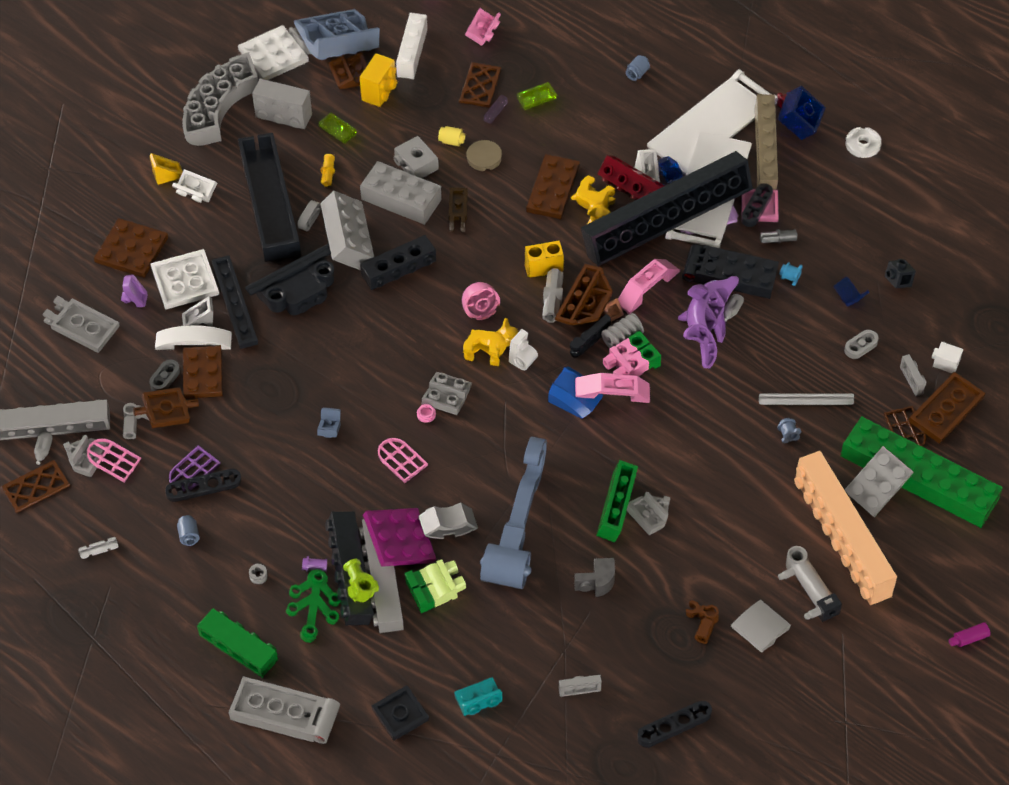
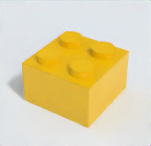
(378, 80)

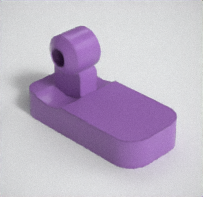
(133, 291)

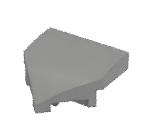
(78, 455)
(649, 512)

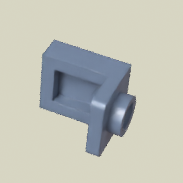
(329, 422)

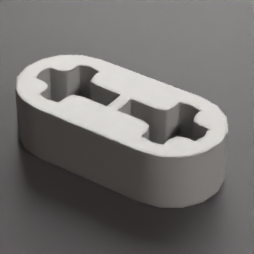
(309, 215)

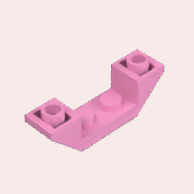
(645, 279)
(613, 384)

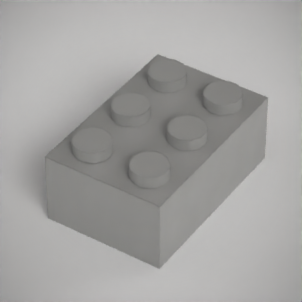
(282, 103)

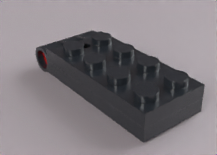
(712, 263)

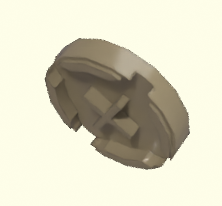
(484, 155)

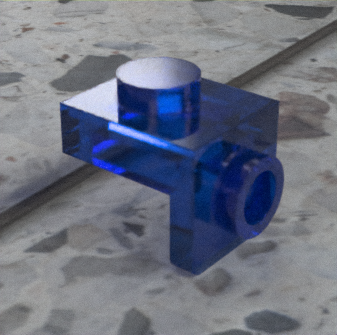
(669, 169)

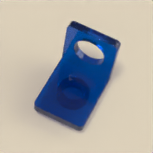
(848, 291)

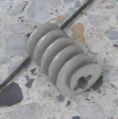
(622, 330)

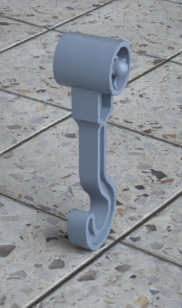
(507, 562)

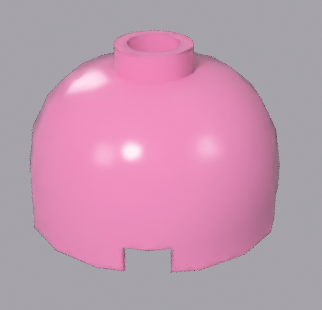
(480, 300)

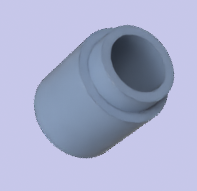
(637, 68)
(188, 530)

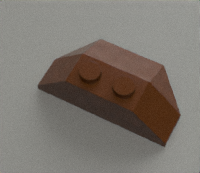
(586, 298)

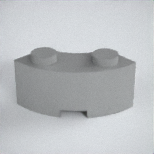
(448, 521)

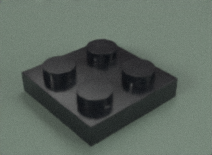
(400, 713)

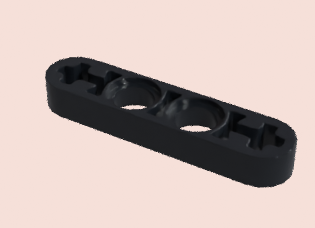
(204, 488)
(673, 722)

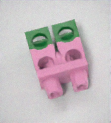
(633, 356)

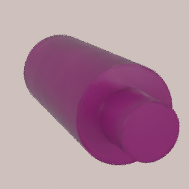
(970, 635)

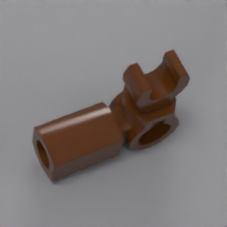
(709, 616)

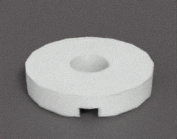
(863, 150)

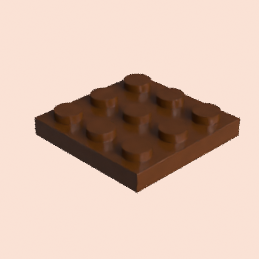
(131, 247)

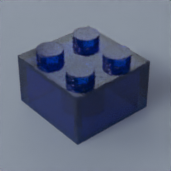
(801, 112)

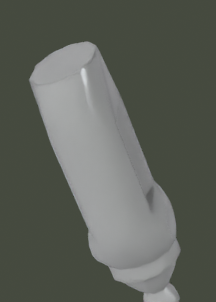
(733, 306)
(42, 446)

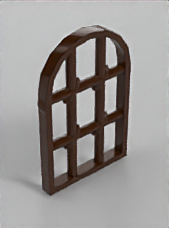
(899, 423)

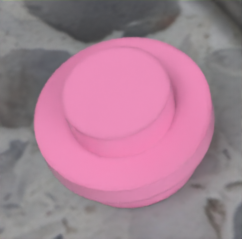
(426, 413)

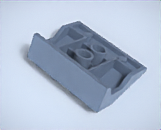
(337, 34)

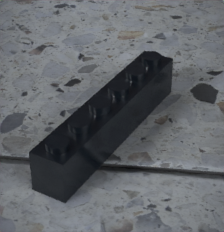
(346, 546)

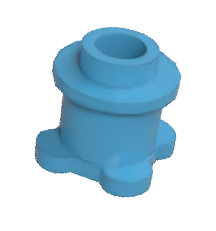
(791, 272)

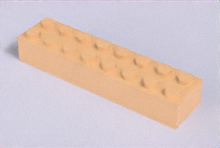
(845, 528)

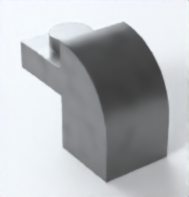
(600, 581)

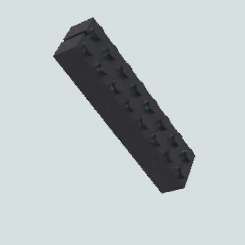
(269, 197)

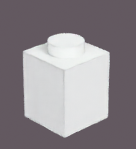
(947, 357)

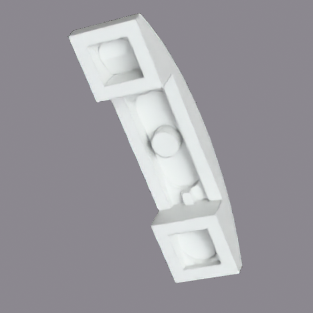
(192, 335)

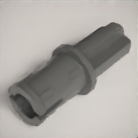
(778, 236)

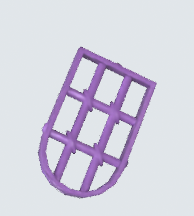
(194, 462)

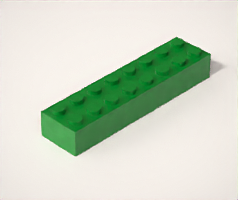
(933, 476)

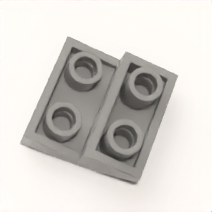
(446, 393)
(760, 625)

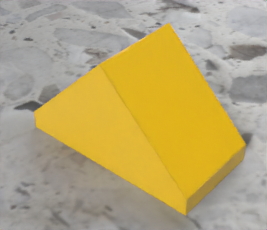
(165, 169)

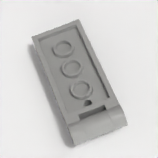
(284, 710)

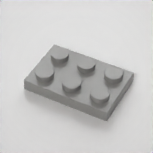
(878, 481)

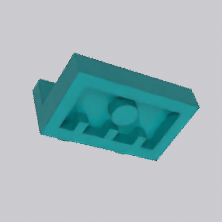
(478, 696)

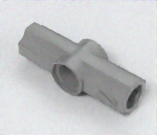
(552, 295)

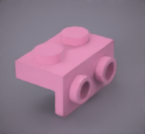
(482, 26)

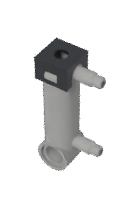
(826, 603)

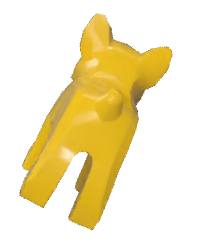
(594, 201)
(489, 341)

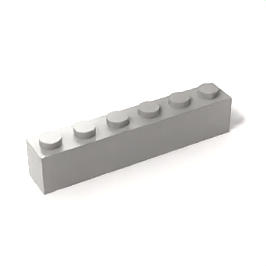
(54, 419)
(386, 600)

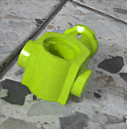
(360, 580)

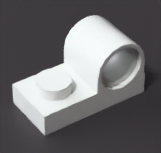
(521, 353)

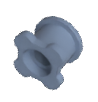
(789, 430)

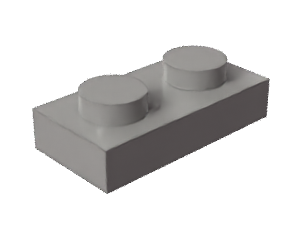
(915, 379)

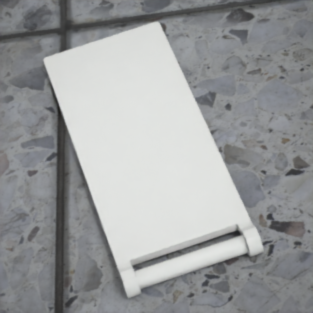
(720, 113)
(714, 222)

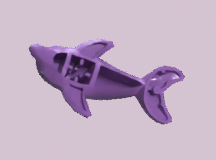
(706, 313)

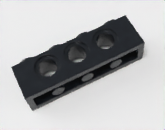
(398, 262)

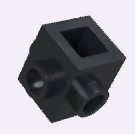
(900, 273)

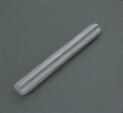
(806, 399)

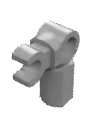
(130, 421)

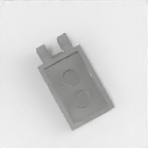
(81, 323)

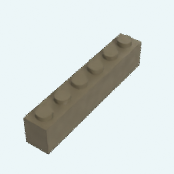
(766, 140)

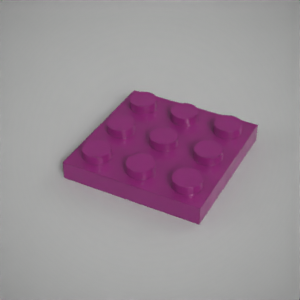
(399, 537)

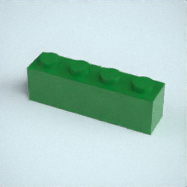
(617, 501)
(238, 642)

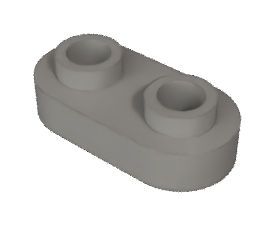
(860, 345)

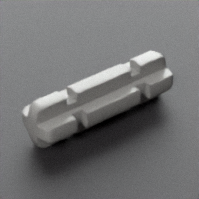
(98, 547)

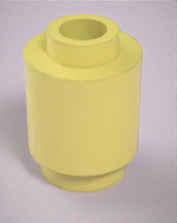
(451, 136)

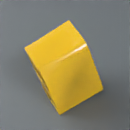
(537, 258)

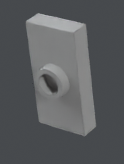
(579, 685)

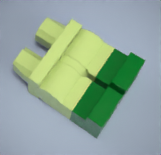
(434, 584)

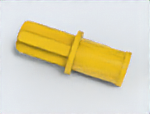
(327, 170)

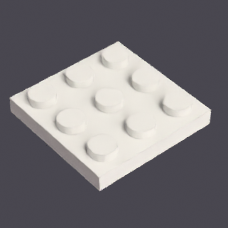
(274, 53)
(184, 279)

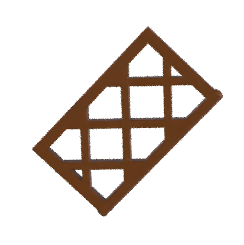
(475, 100)
(40, 473)

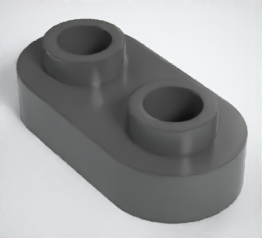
(163, 376)

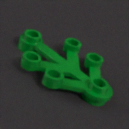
(314, 601)

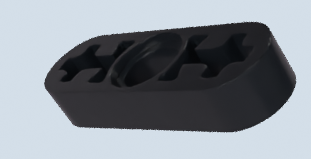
(756, 198)

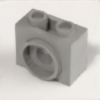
(416, 158)

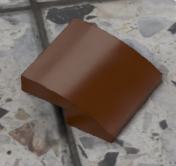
(348, 71)

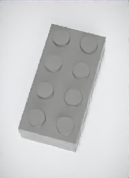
(401, 192)
(346, 230)

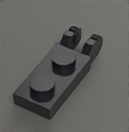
(589, 337)

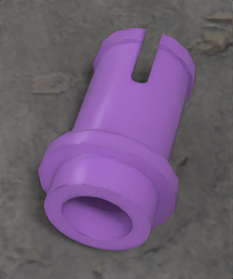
(312, 564)

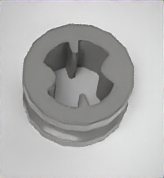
(263, 572)

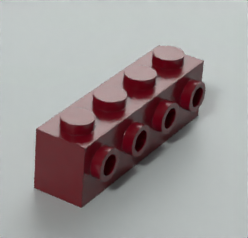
(627, 178)

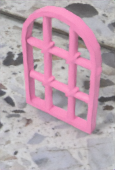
(115, 465)
(401, 465)

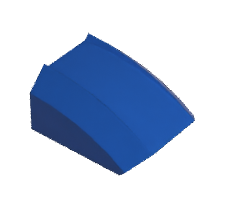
(564, 395)

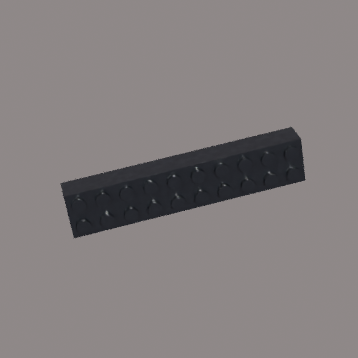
(666, 208)

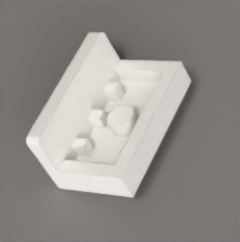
(195, 186)

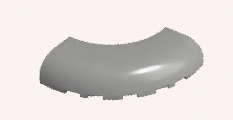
(215, 96)

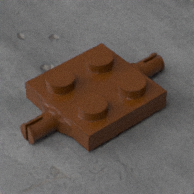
(166, 407)

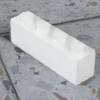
(411, 45)

